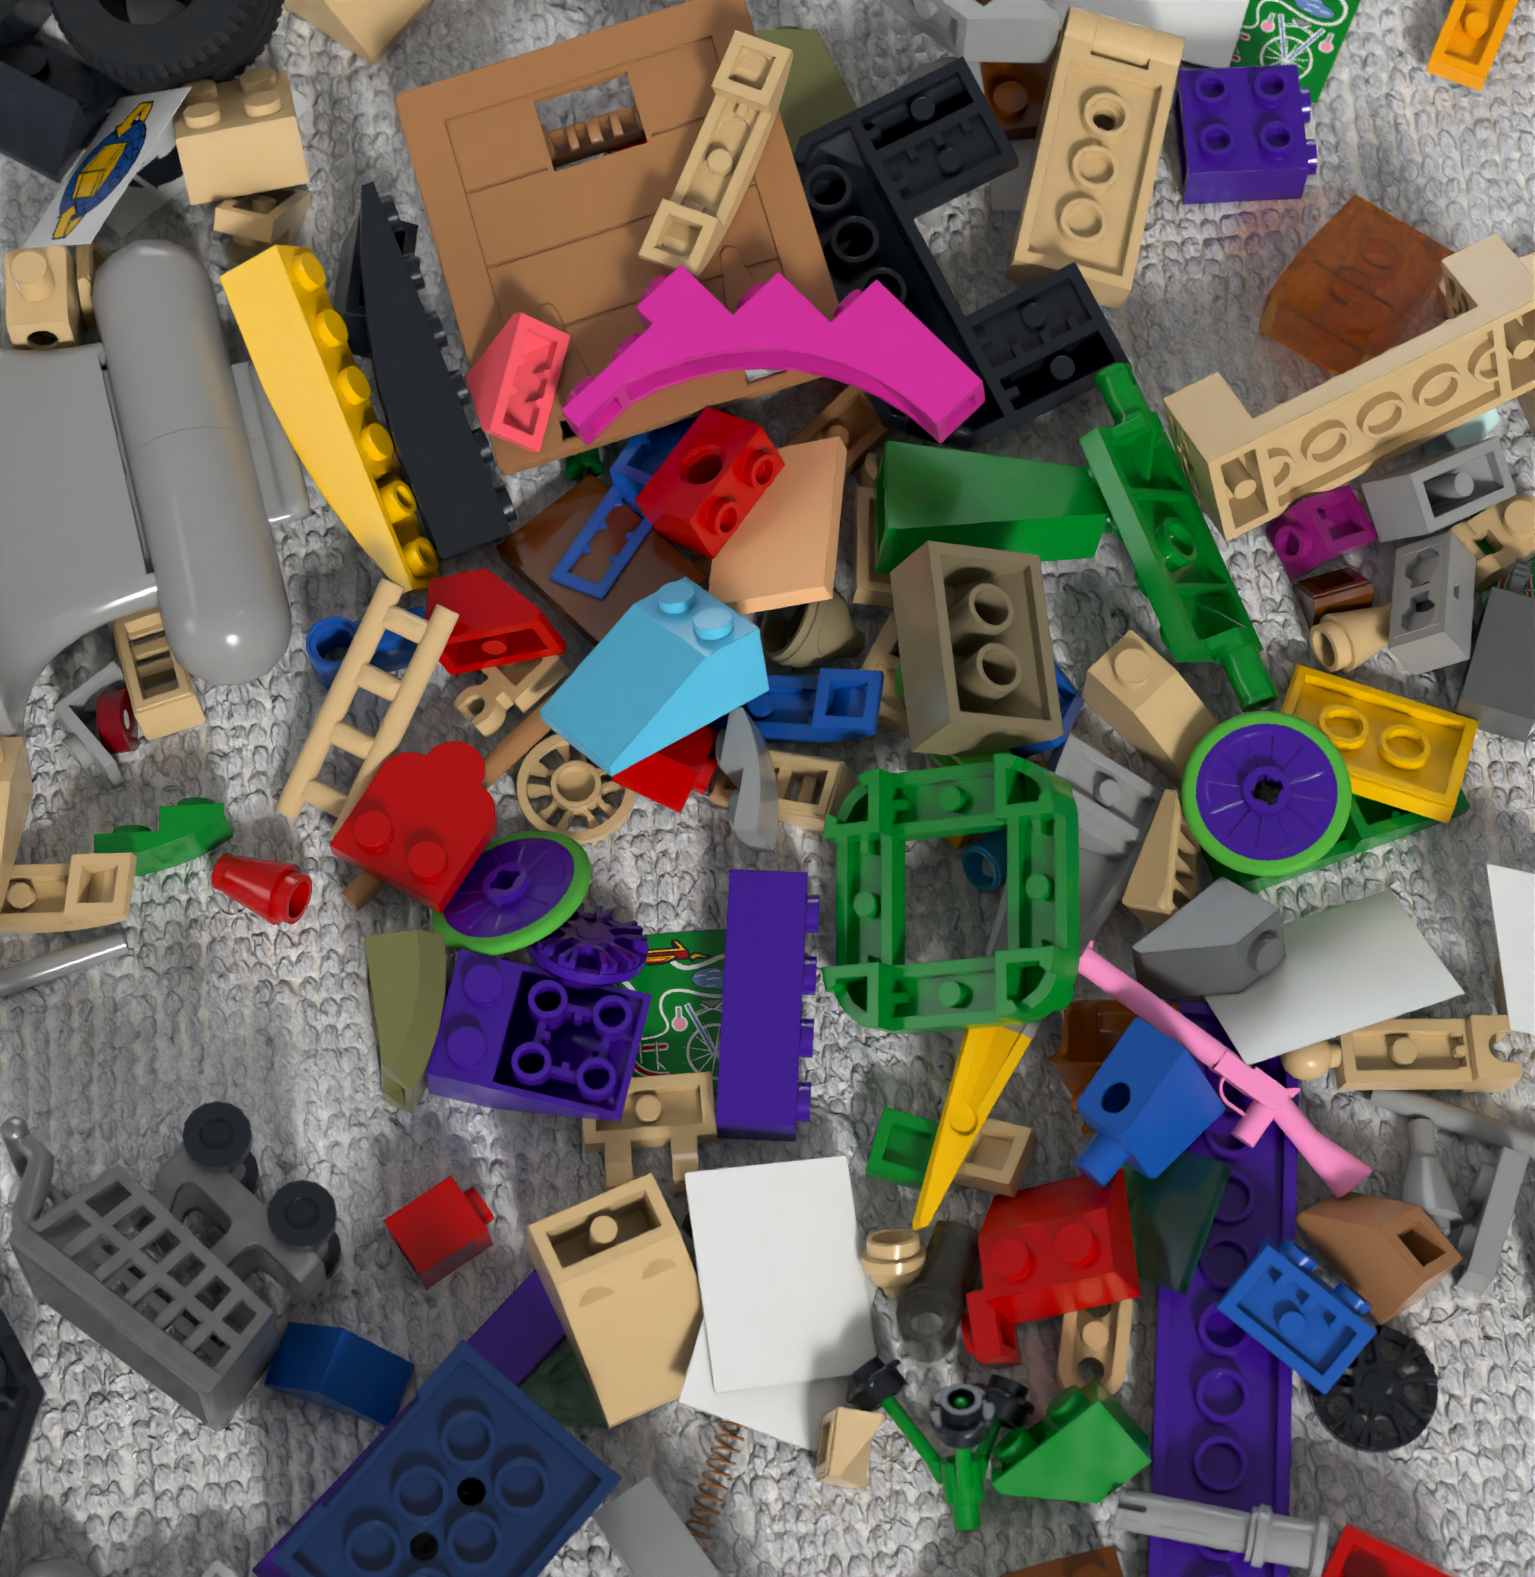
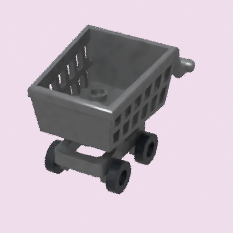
(210, 1175)

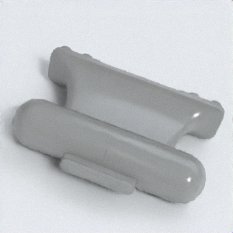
(142, 484)

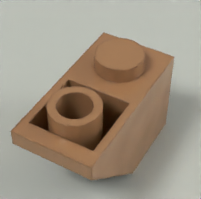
(1380, 1249)

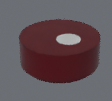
(116, 721)

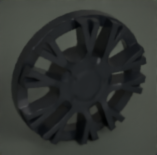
(1375, 1390)

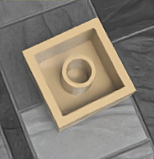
(239, 137)

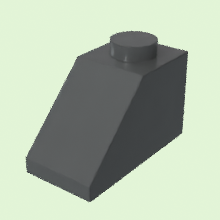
(1211, 944)

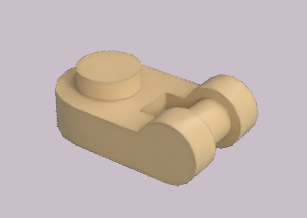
(1509, 532)

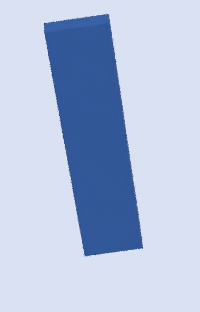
(629, 475)

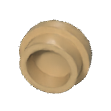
(893, 1259)

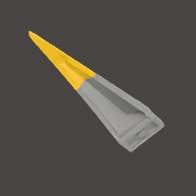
(1113, 824)

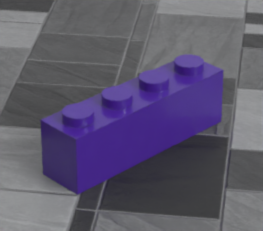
(763, 1006)

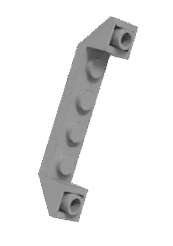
(989, 33)

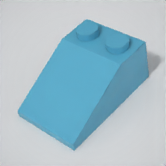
(658, 677)

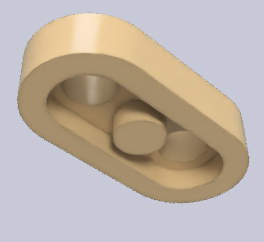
(1095, 1341)

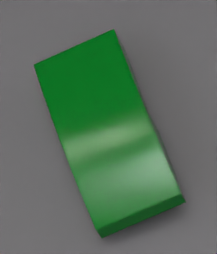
(183, 835)

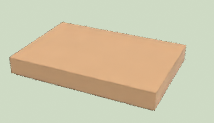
(789, 537)

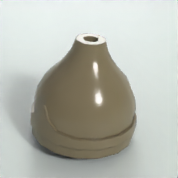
(810, 633)

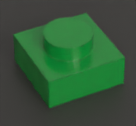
(902, 1148)

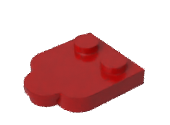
(422, 823)

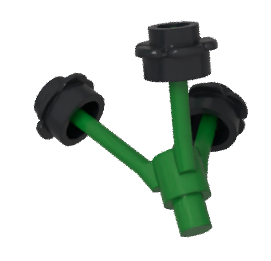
(961, 1419)

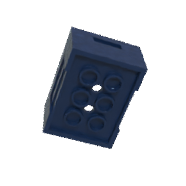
(457, 1428)

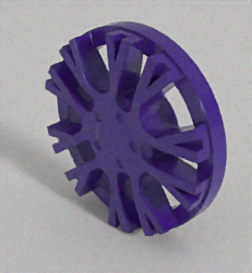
(593, 948)

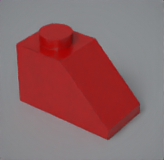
(493, 625)

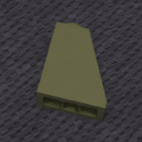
(814, 85)

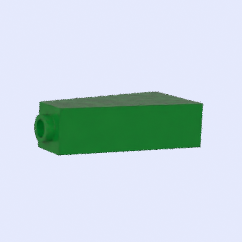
(983, 504)

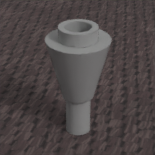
(1426, 1181)

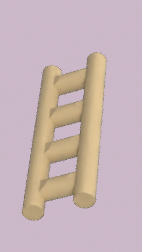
(358, 672)

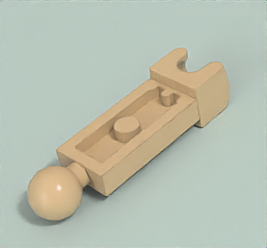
(1412, 1056)

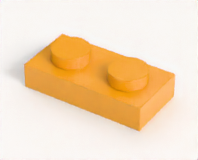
(1471, 40)

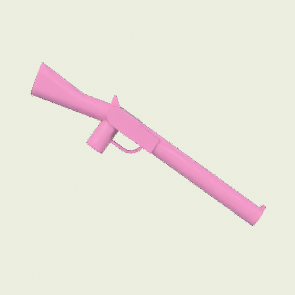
(1269, 1099)

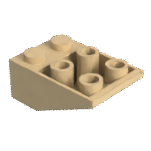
(622, 1295)

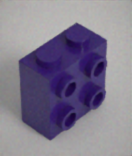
(1242, 134)

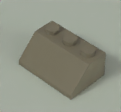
(974, 650)

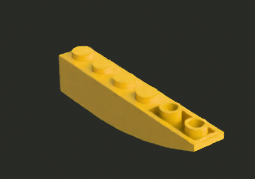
(327, 407)

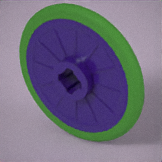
(1248, 831)
(516, 893)

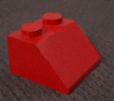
(1058, 1249)

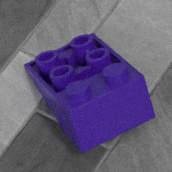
(535, 1040)

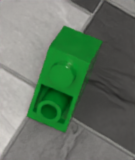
(1074, 1452)

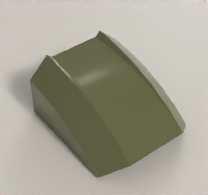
(406, 1008)

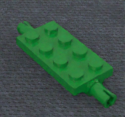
(1171, 541)

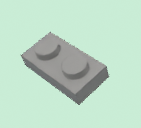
(1481, 1245)

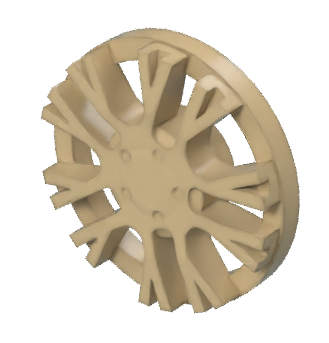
(574, 790)

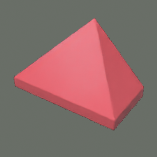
(518, 380)

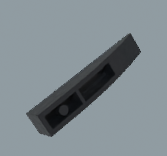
(423, 400)

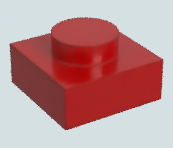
(989, 1334)

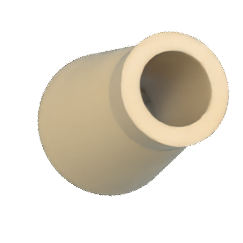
(1350, 637)

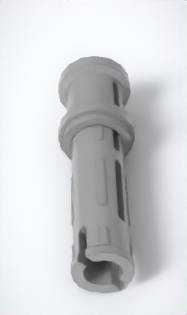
(1256, 1534)

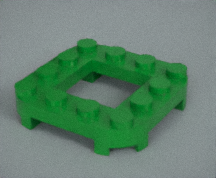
(1041, 897)

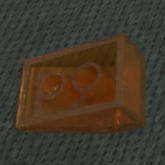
(1353, 288)

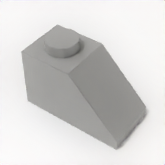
(1438, 490)

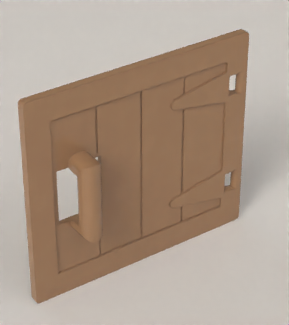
(571, 237)

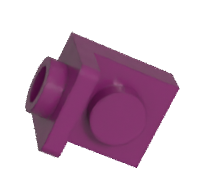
(1320, 531)

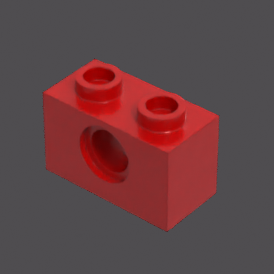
(710, 482)

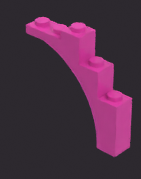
(867, 345)

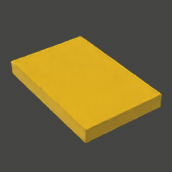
(1390, 744)

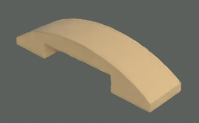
(723, 156)
(69, 896)

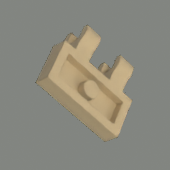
(657, 1113)

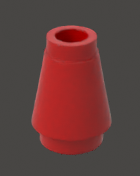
(264, 886)

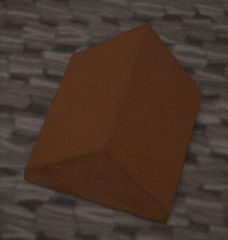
(1333, 593)

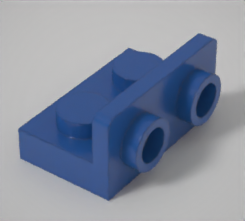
(1298, 1313)

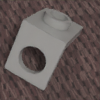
(75, 715)

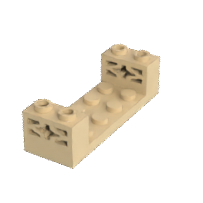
(1360, 419)

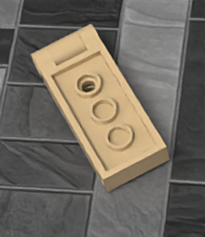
(1088, 184)

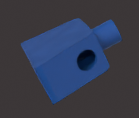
(1144, 1106)

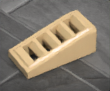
(164, 707)
(815, 771)
(1166, 867)

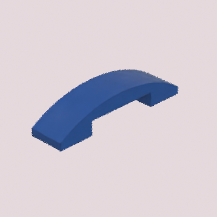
(814, 709)

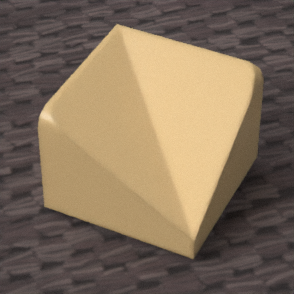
(846, 1447)

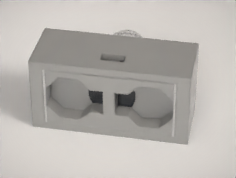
(1432, 604)

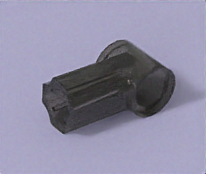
(940, 1289)

